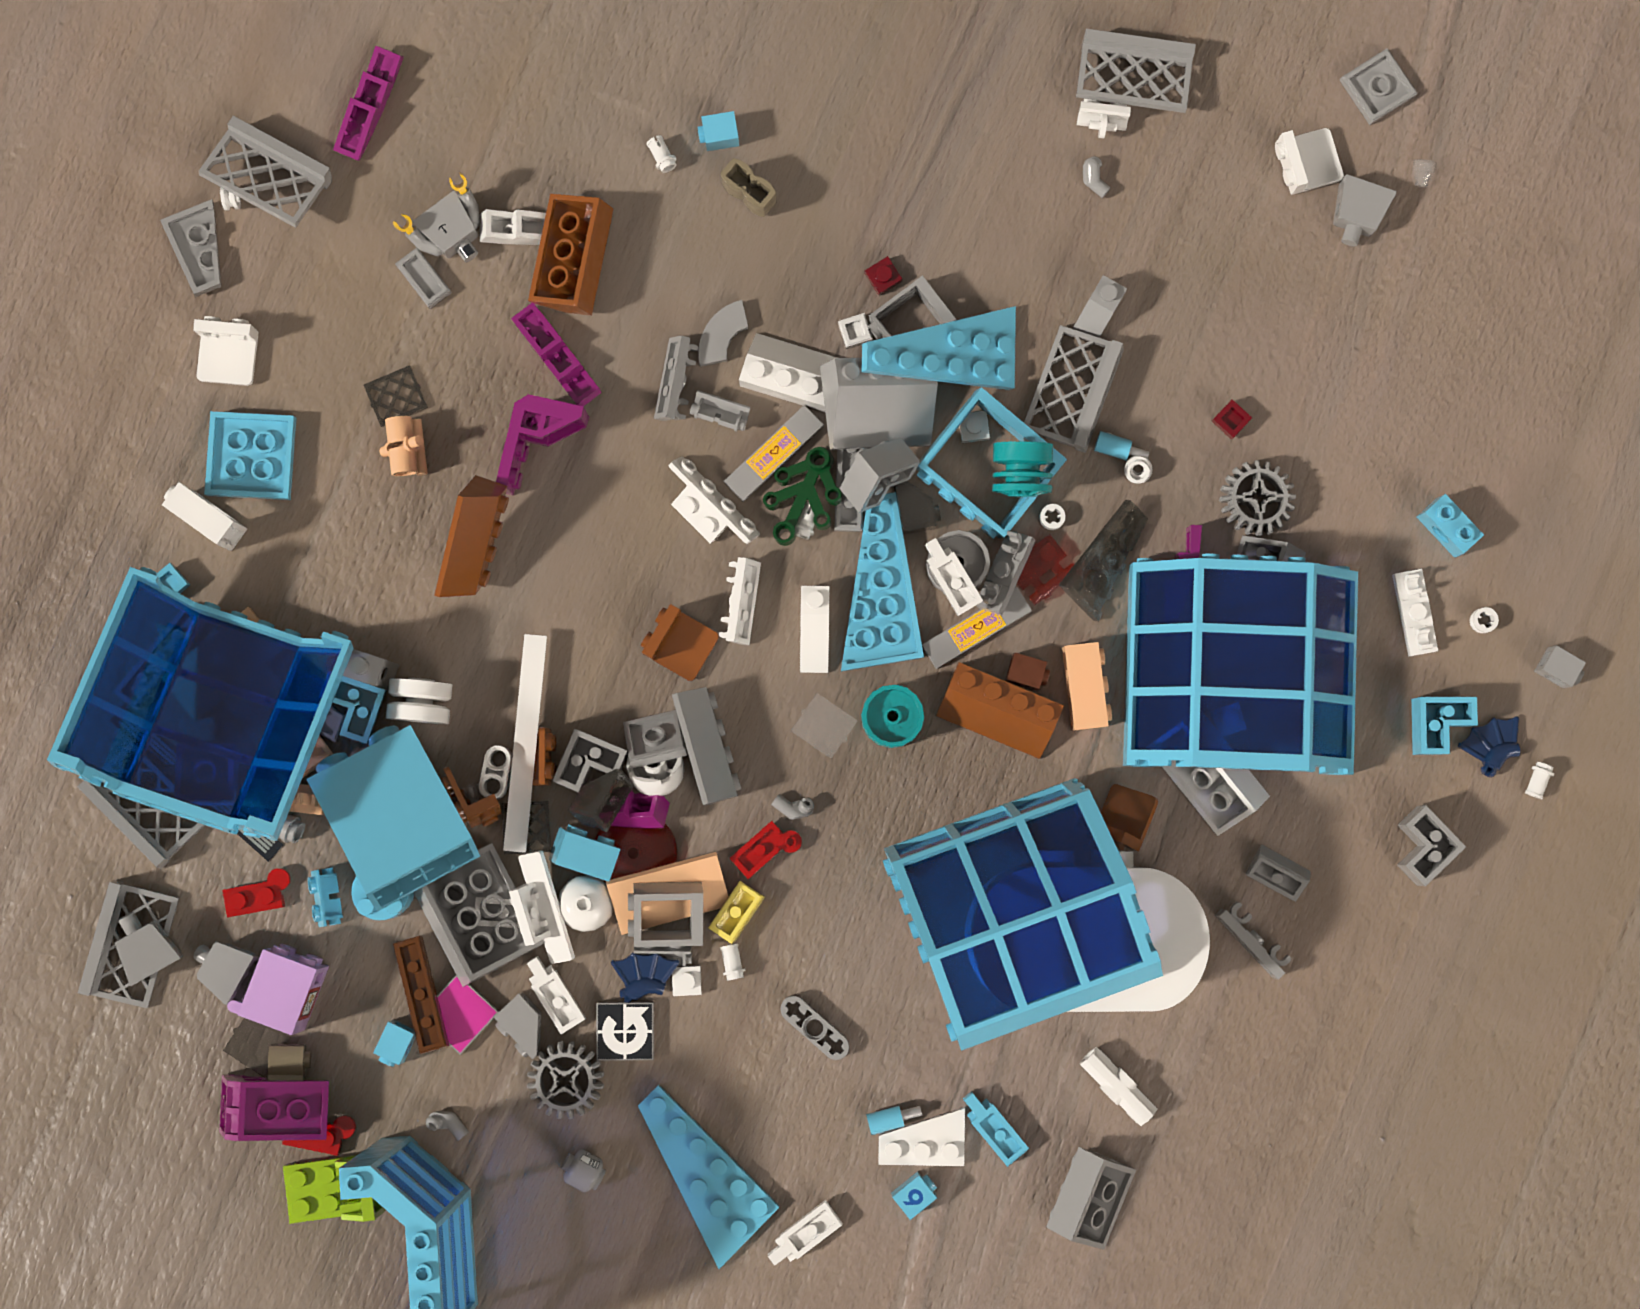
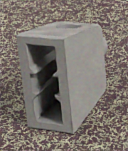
(1360, 208)
(370, 668)
(144, 949)
(226, 970)

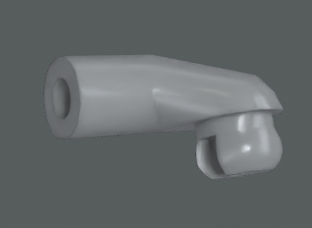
(1091, 176)
(795, 809)
(446, 1120)

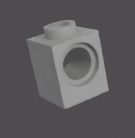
(1560, 667)

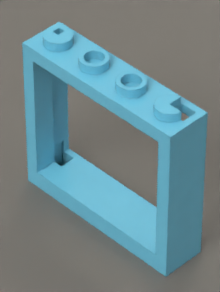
(1017, 429)

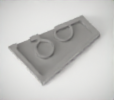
(196, 246)

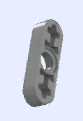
(835, 1036)

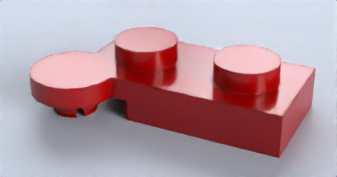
(764, 847)
(257, 896)
(341, 1129)

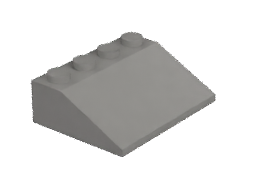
(875, 407)
(453, 917)

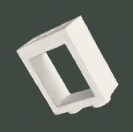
(203, 516)

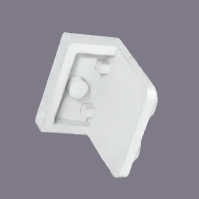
(1308, 160)
(226, 351)

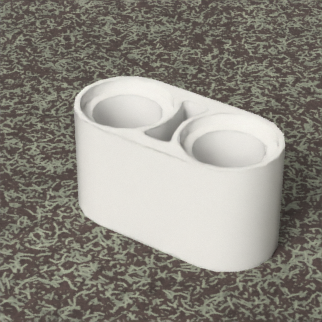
(491, 771)

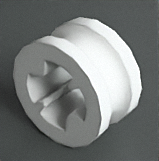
(229, 199)
(1050, 508)
(1486, 612)

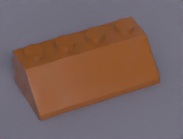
(571, 253)
(472, 538)
(999, 710)

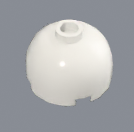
(658, 777)
(585, 903)

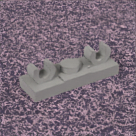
(674, 378)
(1005, 572)
(1252, 941)

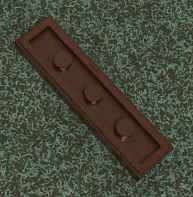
(421, 995)

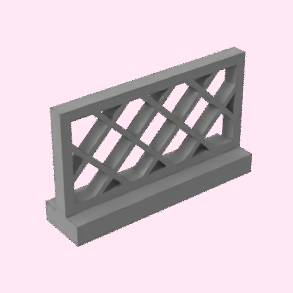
(1133, 49)
(281, 156)
(1097, 389)
(133, 830)
(104, 938)

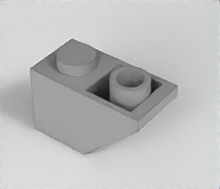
(523, 1023)

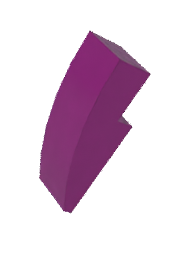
(642, 811)

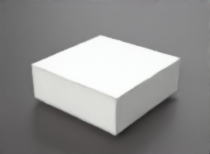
(855, 331)

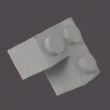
(877, 471)
(584, 754)
(1434, 847)

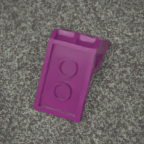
(554, 423)
(273, 1109)

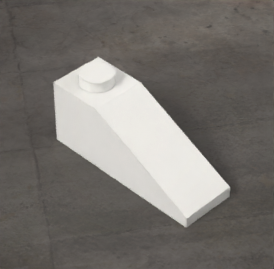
(814, 629)

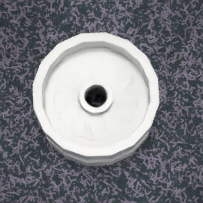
(419, 700)

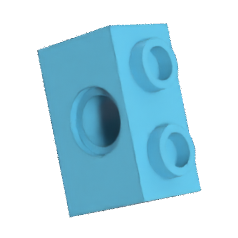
(1450, 525)

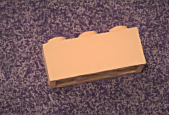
(1086, 686)

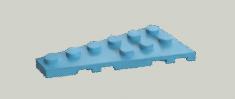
(715, 1187)

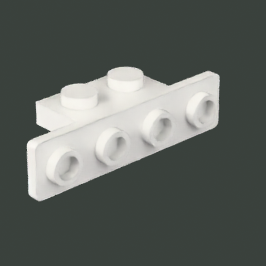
(706, 507)
(539, 909)

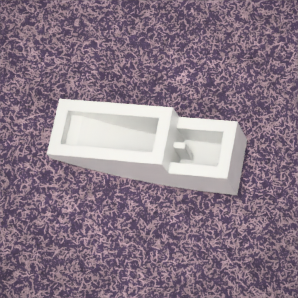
(511, 227)

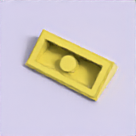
(736, 912)

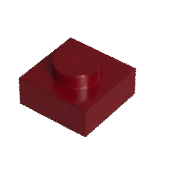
(883, 276)
(1231, 419)

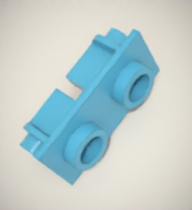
(321, 887)

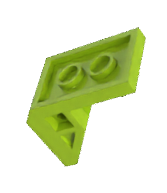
(315, 1193)

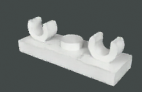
(742, 601)
(1415, 612)

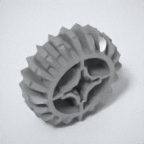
(1281, 496)
(556, 1070)

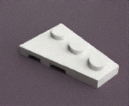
(928, 1142)

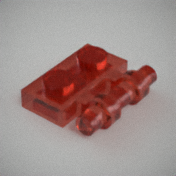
(1042, 558)

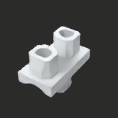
(1103, 116)

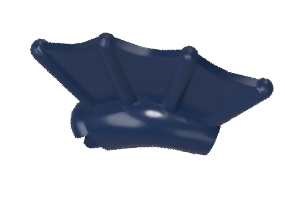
(1493, 744)
(643, 974)

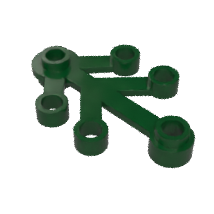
(804, 492)

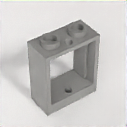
(925, 293)
(661, 892)

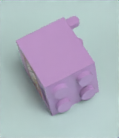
(282, 989)

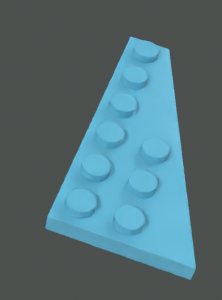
(958, 352)
(883, 608)

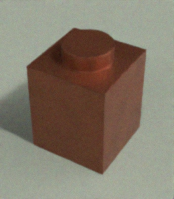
(1027, 672)

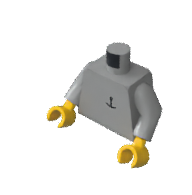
(447, 225)

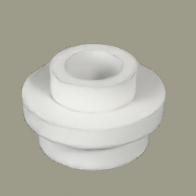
(1134, 476)

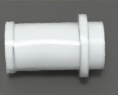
(662, 155)
(805, 524)
(1539, 780)
(732, 962)

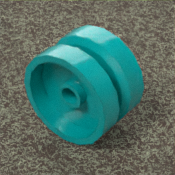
(905, 705)

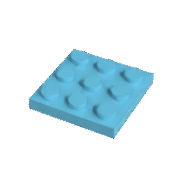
(250, 455)

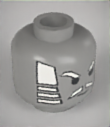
(583, 1170)

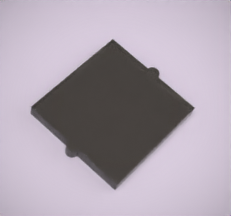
(251, 1044)

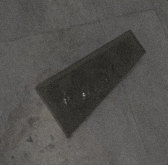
(1096, 570)

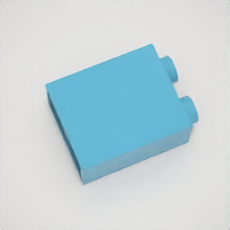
(392, 815)

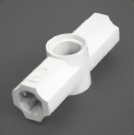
(1118, 1086)

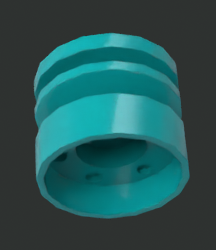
(1022, 468)

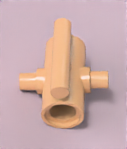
(405, 446)

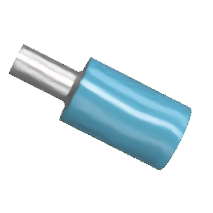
(1117, 446)
(890, 1118)

